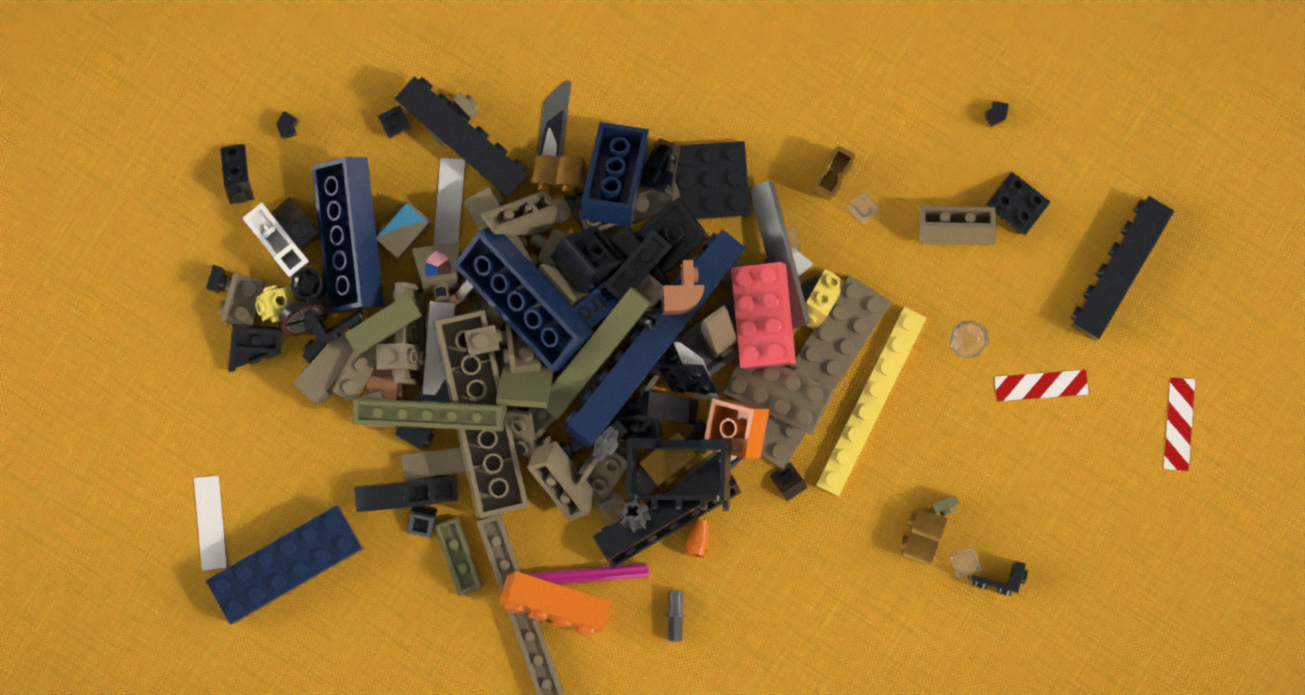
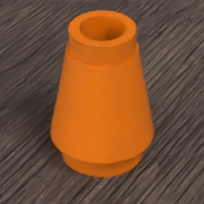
(697, 540)

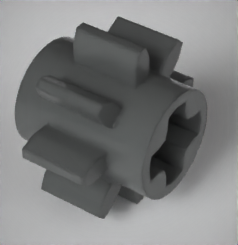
(631, 509)

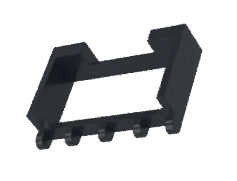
(722, 445)

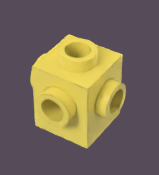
(273, 302)

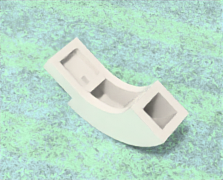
(275, 239)

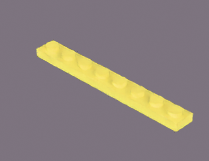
(871, 401)

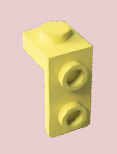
(823, 297)

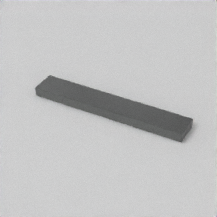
(778, 246)

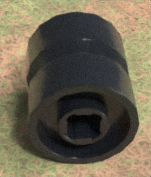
(307, 284)

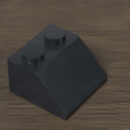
(587, 258)

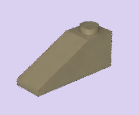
(523, 216)
(718, 333)

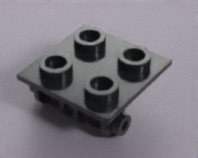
(1018, 203)
(686, 377)

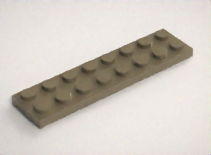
(828, 357)

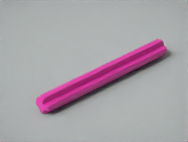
(594, 574)

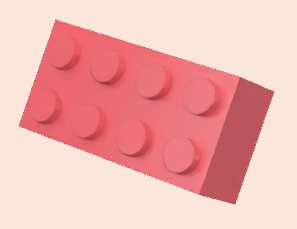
(763, 315)

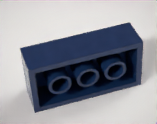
(615, 174)

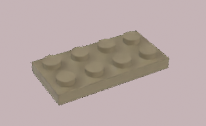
(412, 333)
(782, 391)

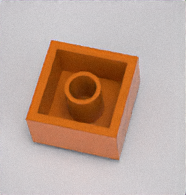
(740, 423)

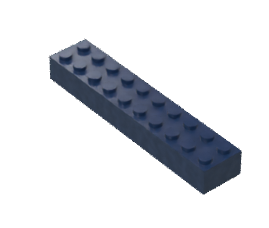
(648, 346)

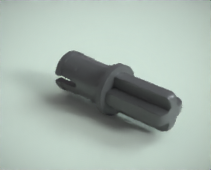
(675, 616)

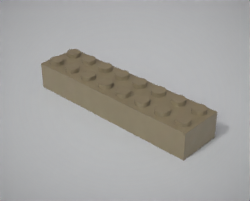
(487, 455)

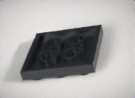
(714, 180)

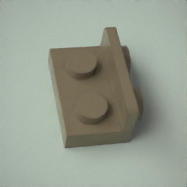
(241, 300)
(518, 354)

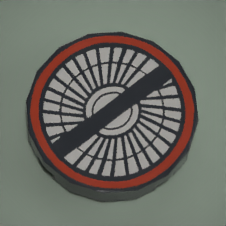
(293, 315)

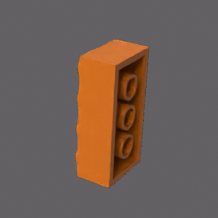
(554, 602)

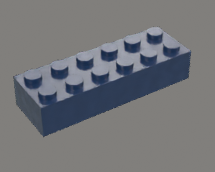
(347, 235)
(524, 298)
(284, 564)

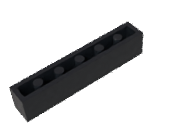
(462, 137)
(1122, 268)
(621, 543)

